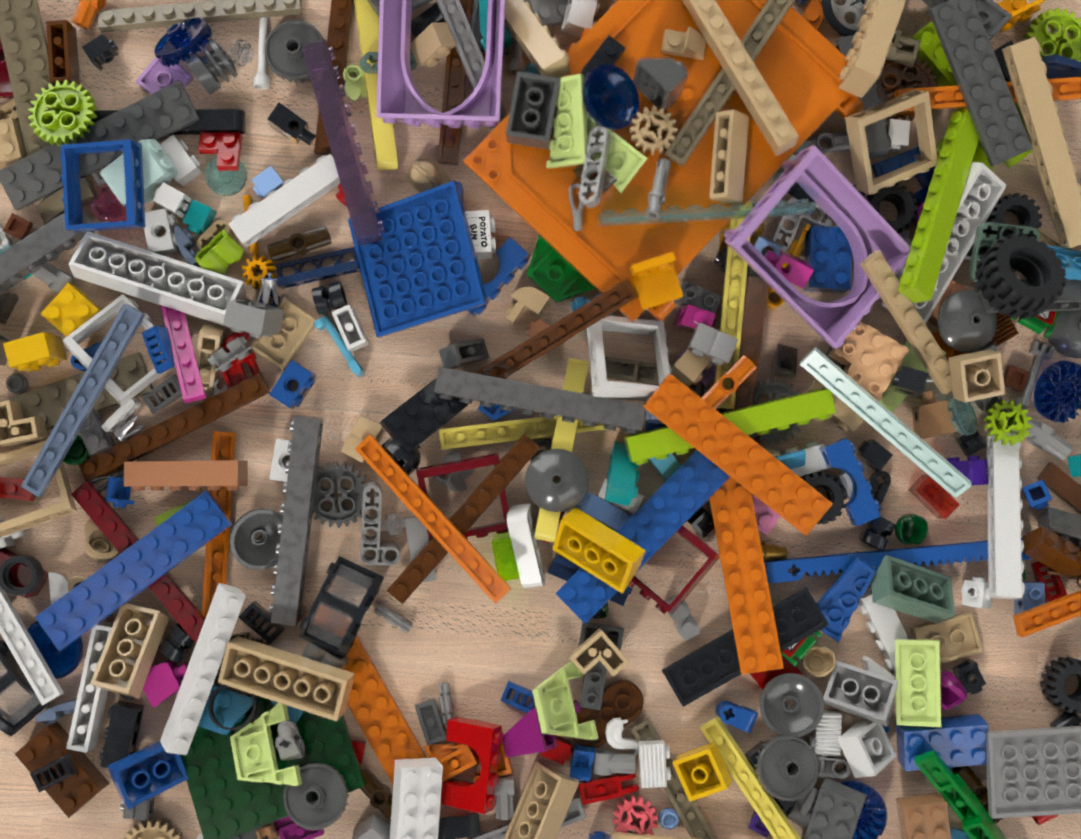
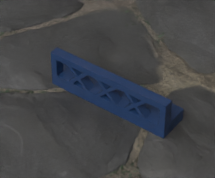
(1061, 67)
(319, 273)
(565, 569)

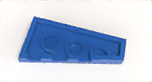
(844, 597)

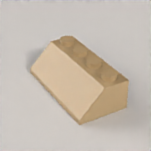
(542, 804)

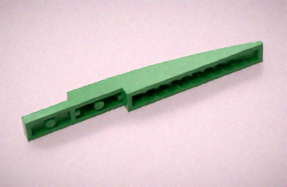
(959, 797)

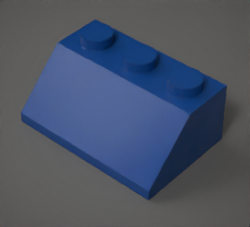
(146, 774)

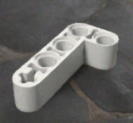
(525, 547)

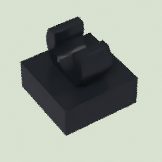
(971, 443)

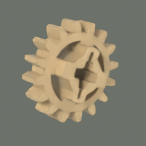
(661, 126)

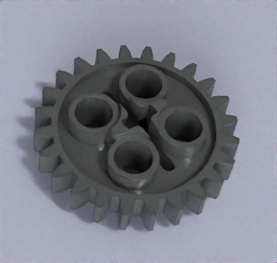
(780, 390)
(355, 494)

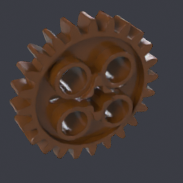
(897, 73)

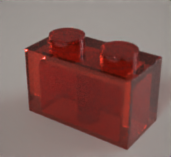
(934, 497)

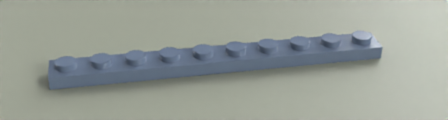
(83, 400)

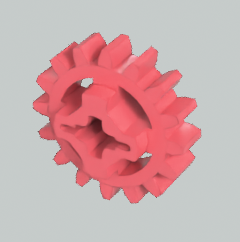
(642, 814)

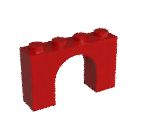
(486, 741)

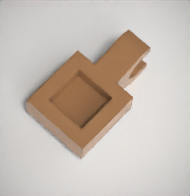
(268, 830)

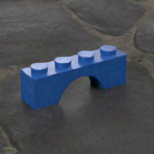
(511, 258)
(861, 505)

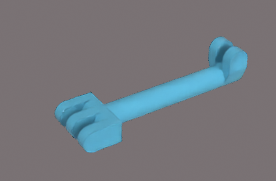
(325, 322)

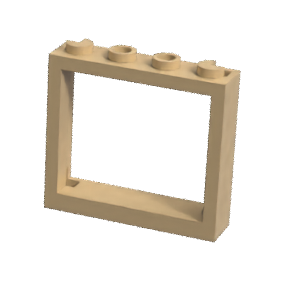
(858, 142)
(46, 514)

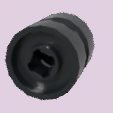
(329, 297)
(877, 532)
(176, 645)

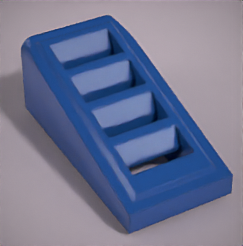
(151, 338)
(519, 689)

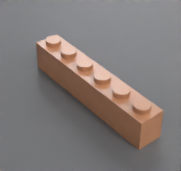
(186, 473)

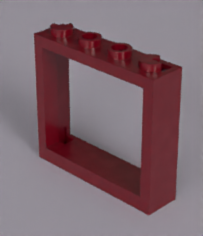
(461, 465)
(712, 557)

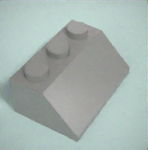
(861, 693)

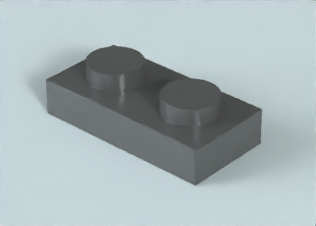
(431, 721)

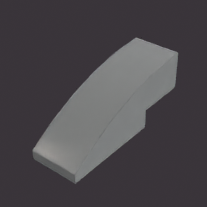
(417, 540)

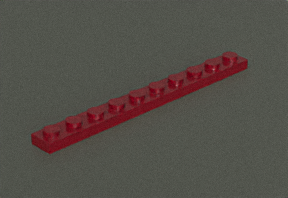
(122, 538)

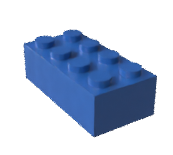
(957, 742)

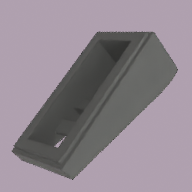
(160, 388)

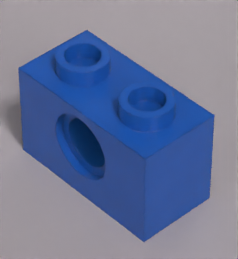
(282, 390)

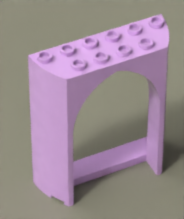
(396, 90)
(858, 221)

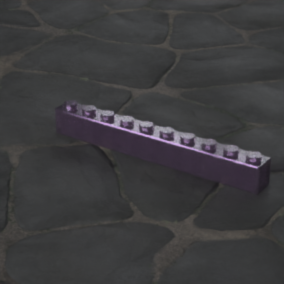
(342, 142)

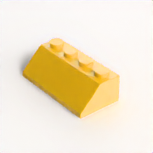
(598, 549)

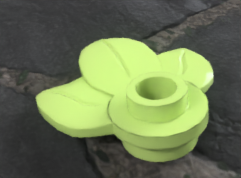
(354, 86)

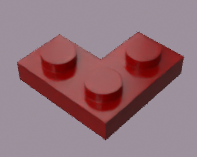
(224, 144)

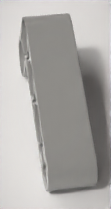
(375, 523)

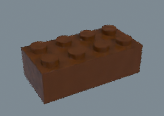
(74, 791)

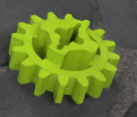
(998, 421)

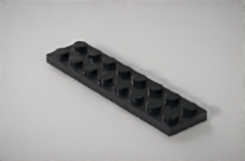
(718, 660)

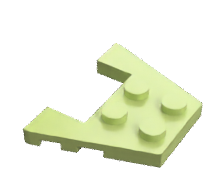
(556, 706)
(255, 751)

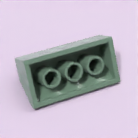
(913, 590)

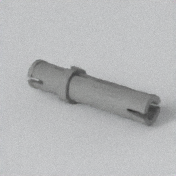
(657, 195)

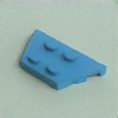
(228, 709)

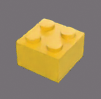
(70, 309)
(35, 352)
(702, 771)

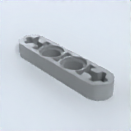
(595, 166)

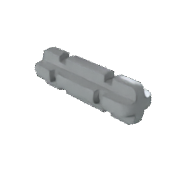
(393, 618)
(445, 702)

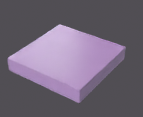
(158, 76)

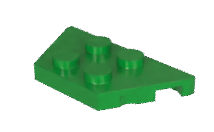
(555, 273)

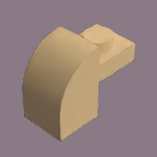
(527, 298)

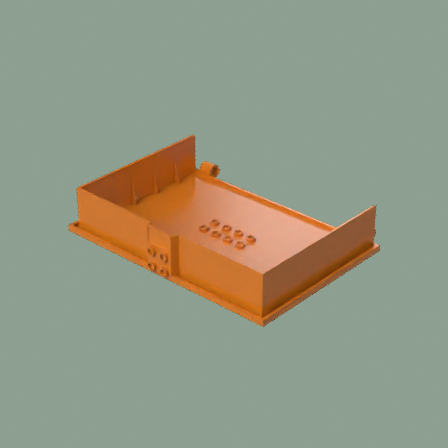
(795, 65)

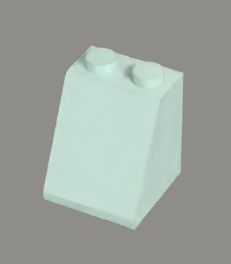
(156, 170)

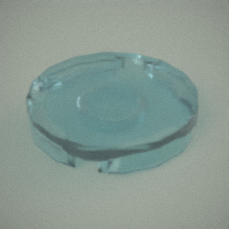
(225, 182)
(963, 417)

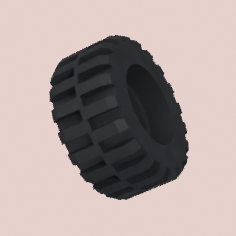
(1033, 261)

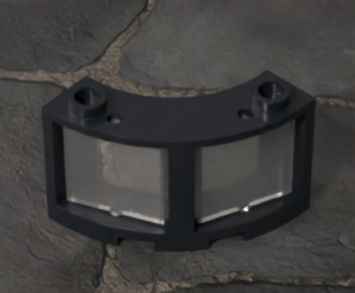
(338, 603)
(17, 697)

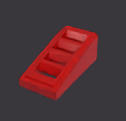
(1058, 585)

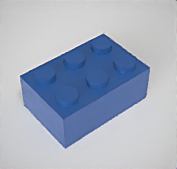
(830, 258)

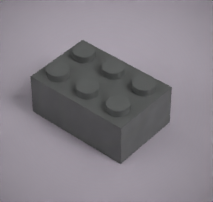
(532, 110)
(835, 812)

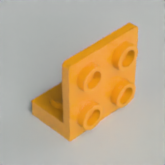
(1019, 10)
(656, 281)

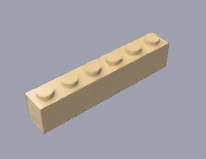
(535, 39)

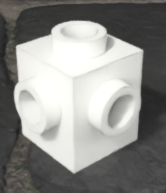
(976, 593)

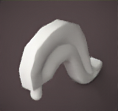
(614, 736)

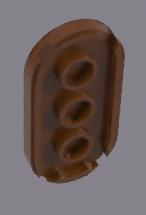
(618, 700)

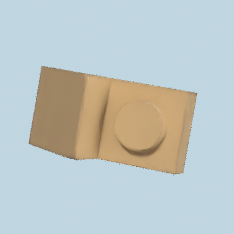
(684, 44)

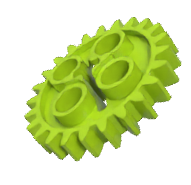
(1058, 39)
(56, 111)

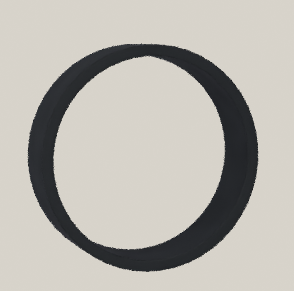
(213, 718)

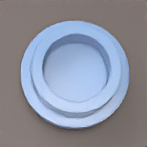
(668, 818)

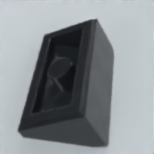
(422, 21)

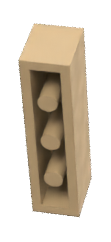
(729, 156)

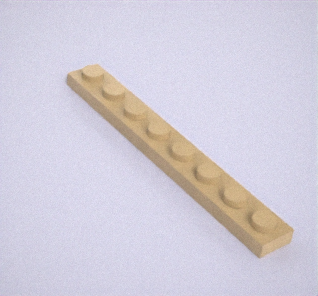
(908, 320)

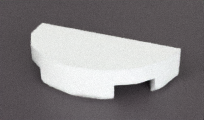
(58, 586)

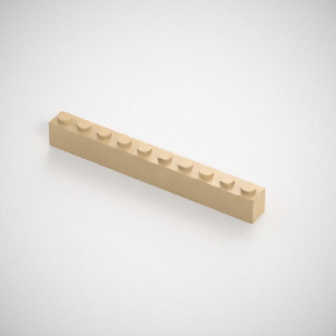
(743, 74)
(1046, 138)

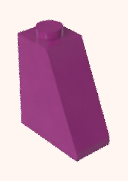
(527, 737)

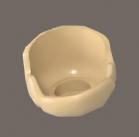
(819, 661)

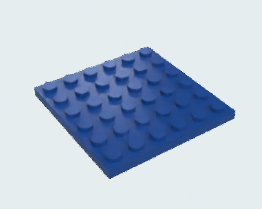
(422, 264)

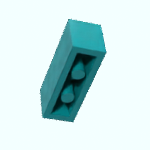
(621, 476)

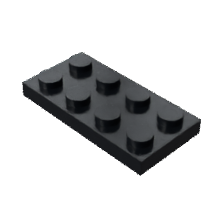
(420, 417)

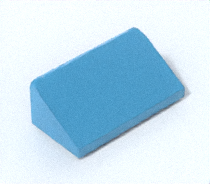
(793, 459)

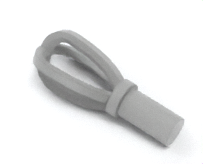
(577, 213)

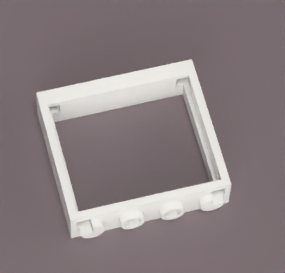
(71, 343)
(622, 390)

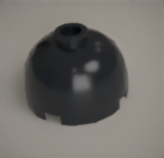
(409, 461)

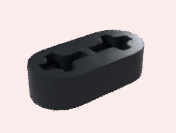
(882, 488)

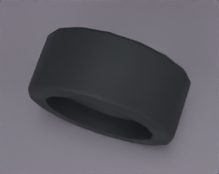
(36, 571)

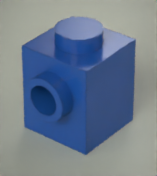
(1037, 495)

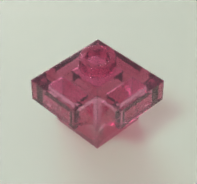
(108, 207)

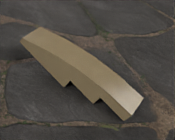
(631, 370)

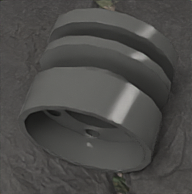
(211, 66)

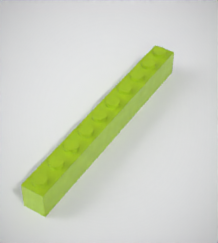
(940, 209)
(749, 419)

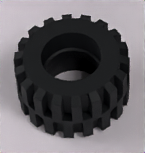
(902, 201)
(1018, 205)
(834, 492)
(1055, 680)

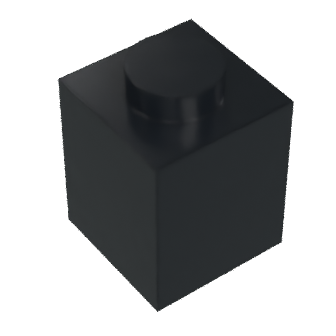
(873, 454)

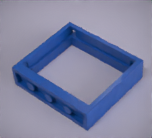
(133, 184)

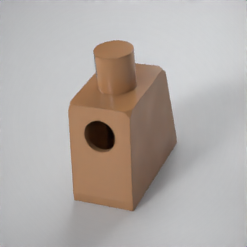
(932, 417)

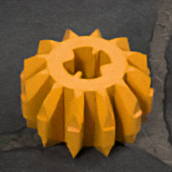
(253, 266)

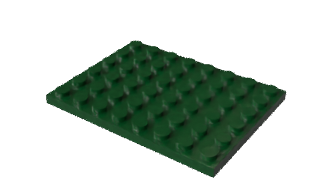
(237, 806)

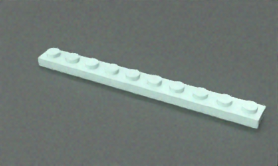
(885, 422)

